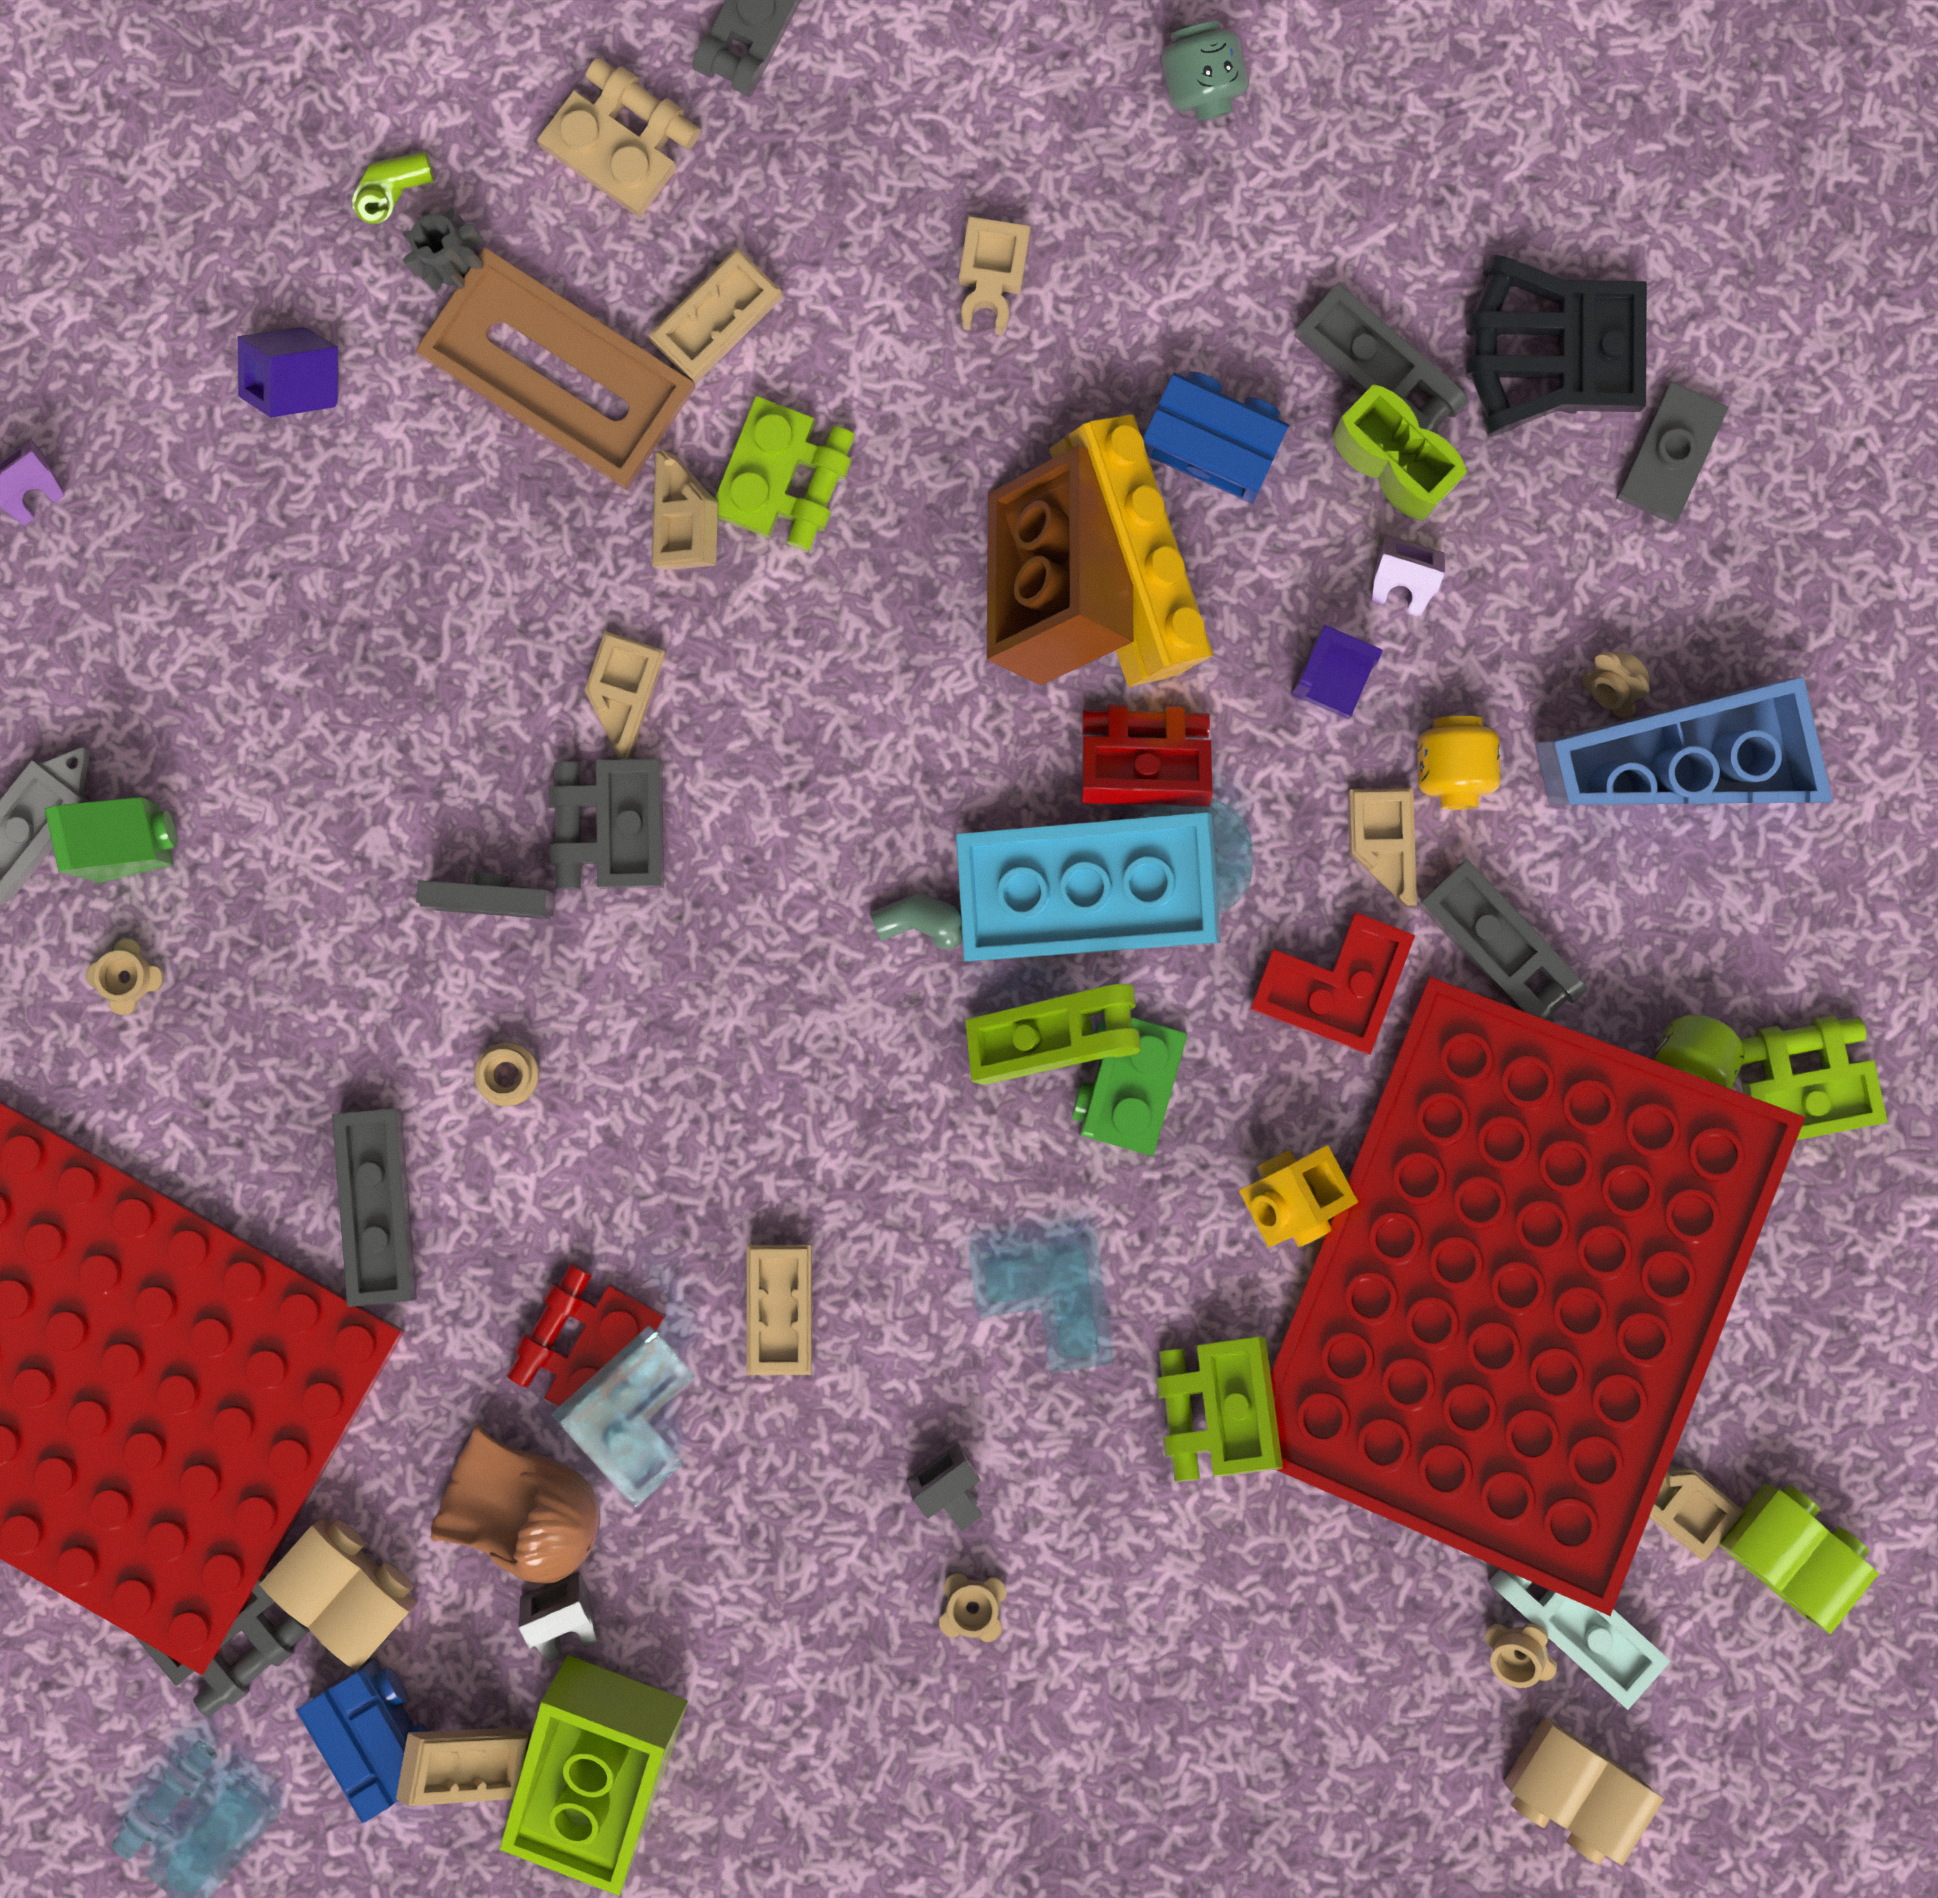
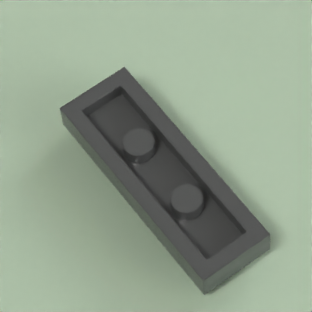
(374, 1207)

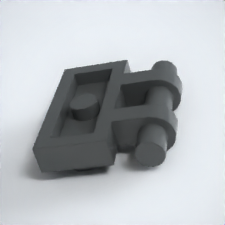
(628, 824)
(230, 1682)

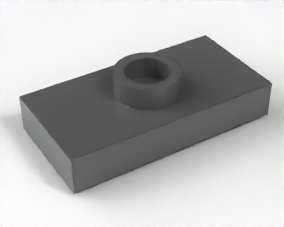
(1672, 452)
(487, 896)

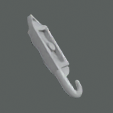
(23, 820)

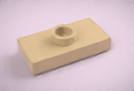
(716, 316)
(779, 1309)
(461, 1766)

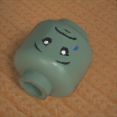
(1204, 70)

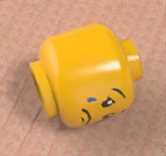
(1458, 761)

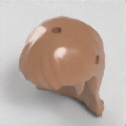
(518, 1509)

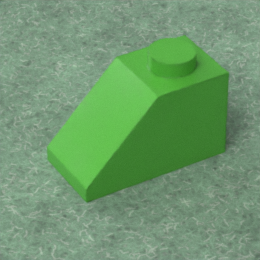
(111, 838)

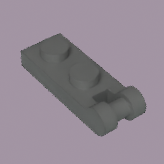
(752, 23)
(1370, 353)
(1500, 942)

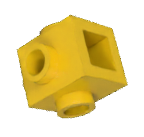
(1287, 1203)

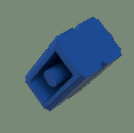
(1214, 435)
(362, 1734)

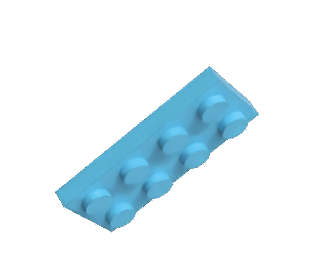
(1088, 887)

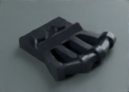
(1599, 345)

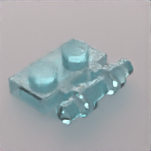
(214, 1838)

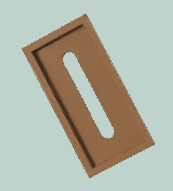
(507, 295)

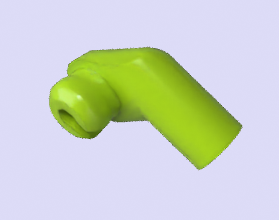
(385, 183)

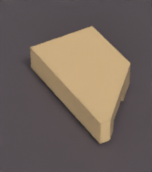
(682, 517)
(623, 688)
(1385, 838)
(1694, 1511)

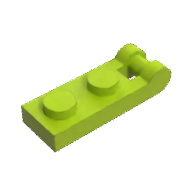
(1051, 1034)

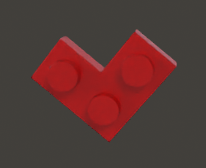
(1343, 1002)

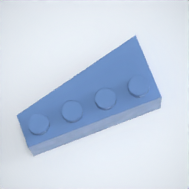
(1696, 753)

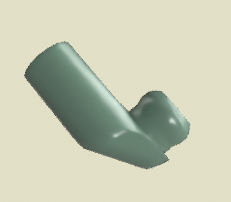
(924, 914)

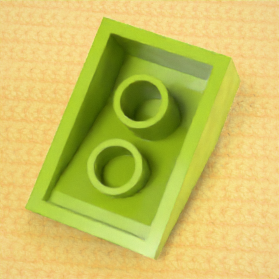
(592, 1774)

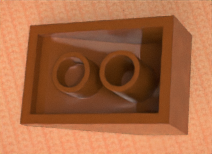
(1054, 572)

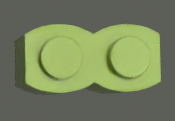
(1387, 444)
(1798, 1557)

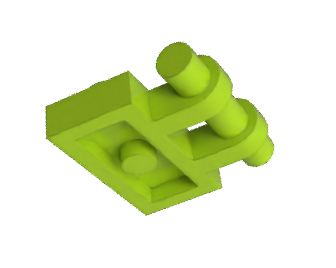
(765, 466)
(1831, 1098)
(1236, 1404)

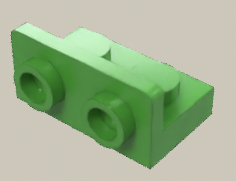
(1132, 1091)

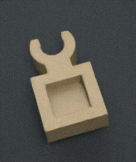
(992, 264)

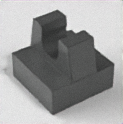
(947, 1485)
(555, 1611)

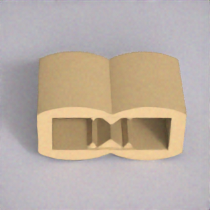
(340, 1591)
(1582, 1792)

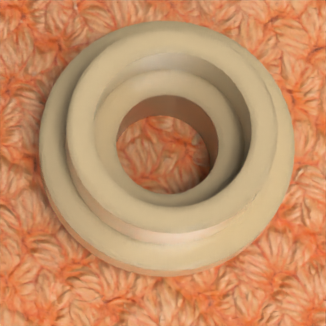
(487, 1068)

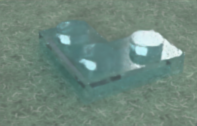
(1062, 1282)
(613, 1410)

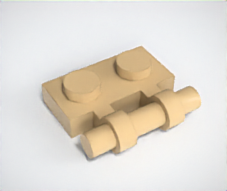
(607, 152)

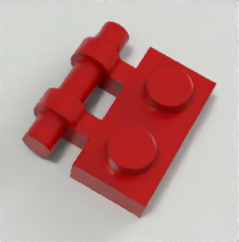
(1146, 769)
(606, 1332)

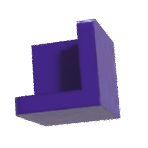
(287, 371)
(1336, 671)

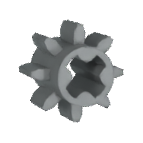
(442, 249)

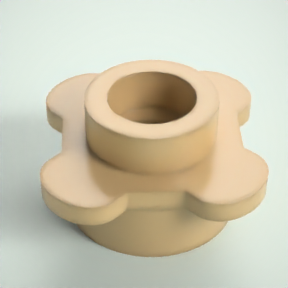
(1618, 682)
(106, 973)
(985, 1621)
(1520, 1668)

